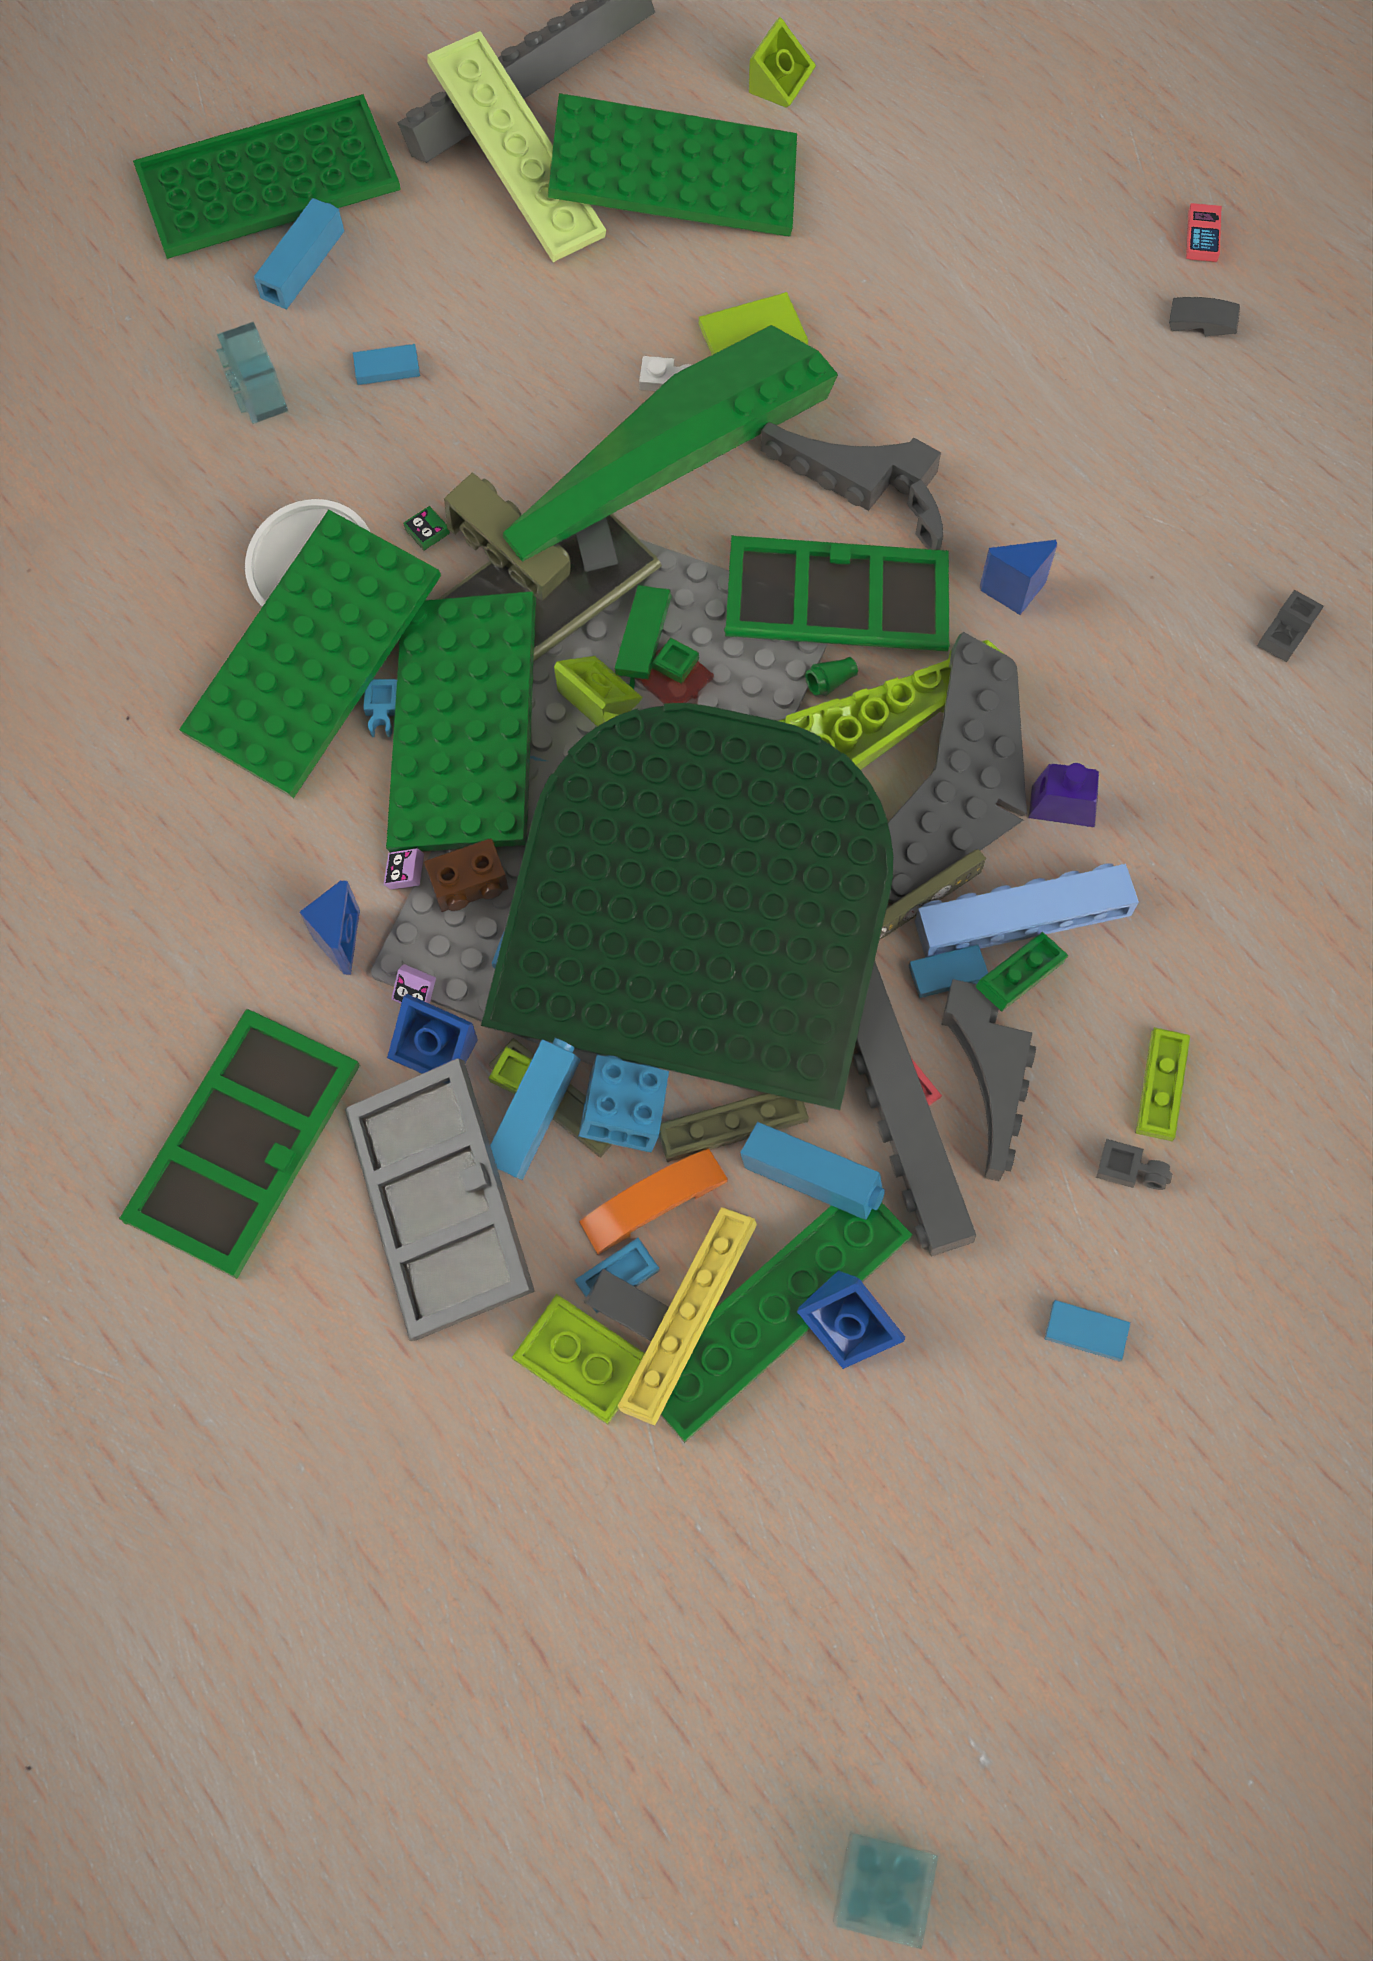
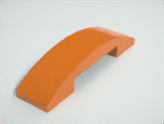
(652, 1198)

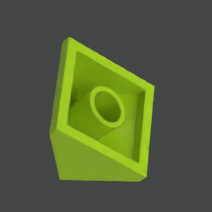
(779, 66)
(594, 688)

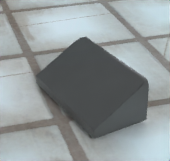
(626, 1304)

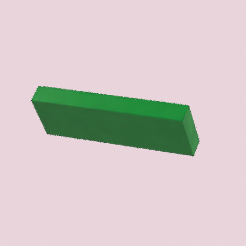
(643, 632)
(1021, 971)

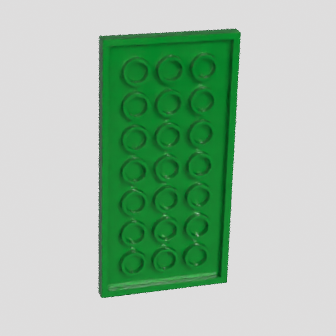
(673, 165)
(265, 175)
(310, 653)
(463, 724)

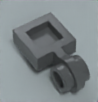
(1122, 1164)

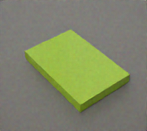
(738, 322)
(579, 1358)

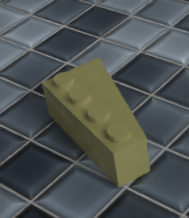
(484, 517)

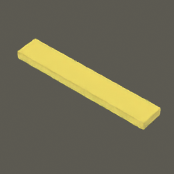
(687, 1316)

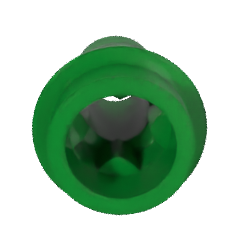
(828, 676)

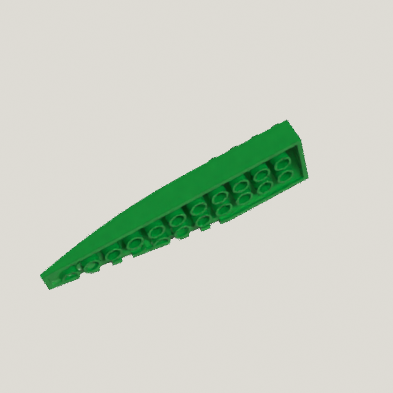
(679, 430)

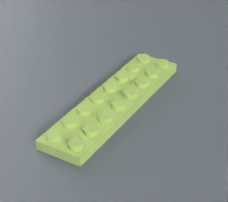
(512, 143)

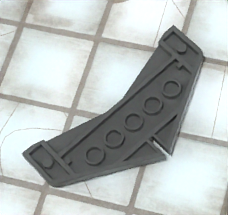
(974, 769)

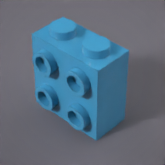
(624, 1103)

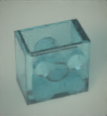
(251, 373)
(885, 1889)

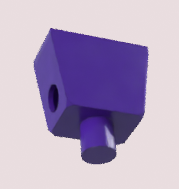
(1065, 795)

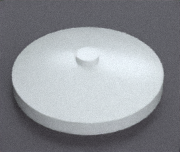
(281, 540)

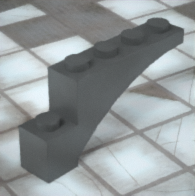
(853, 471)
(999, 1063)

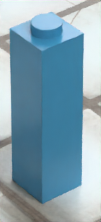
(299, 253)
(533, 1107)
(813, 1171)

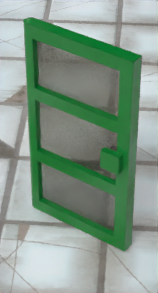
(838, 593)
(240, 1143)

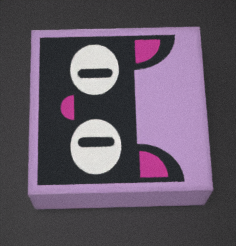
(403, 869)
(414, 983)

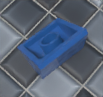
(1017, 572)
(334, 924)
(429, 1036)
(849, 1320)

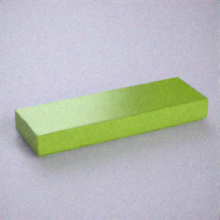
(1163, 1084)

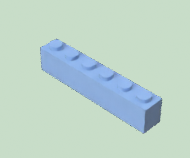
(1027, 910)

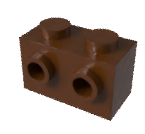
(466, 875)

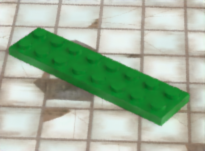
(762, 1316)

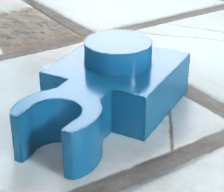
(380, 704)

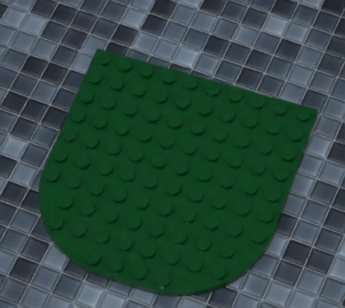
(700, 902)

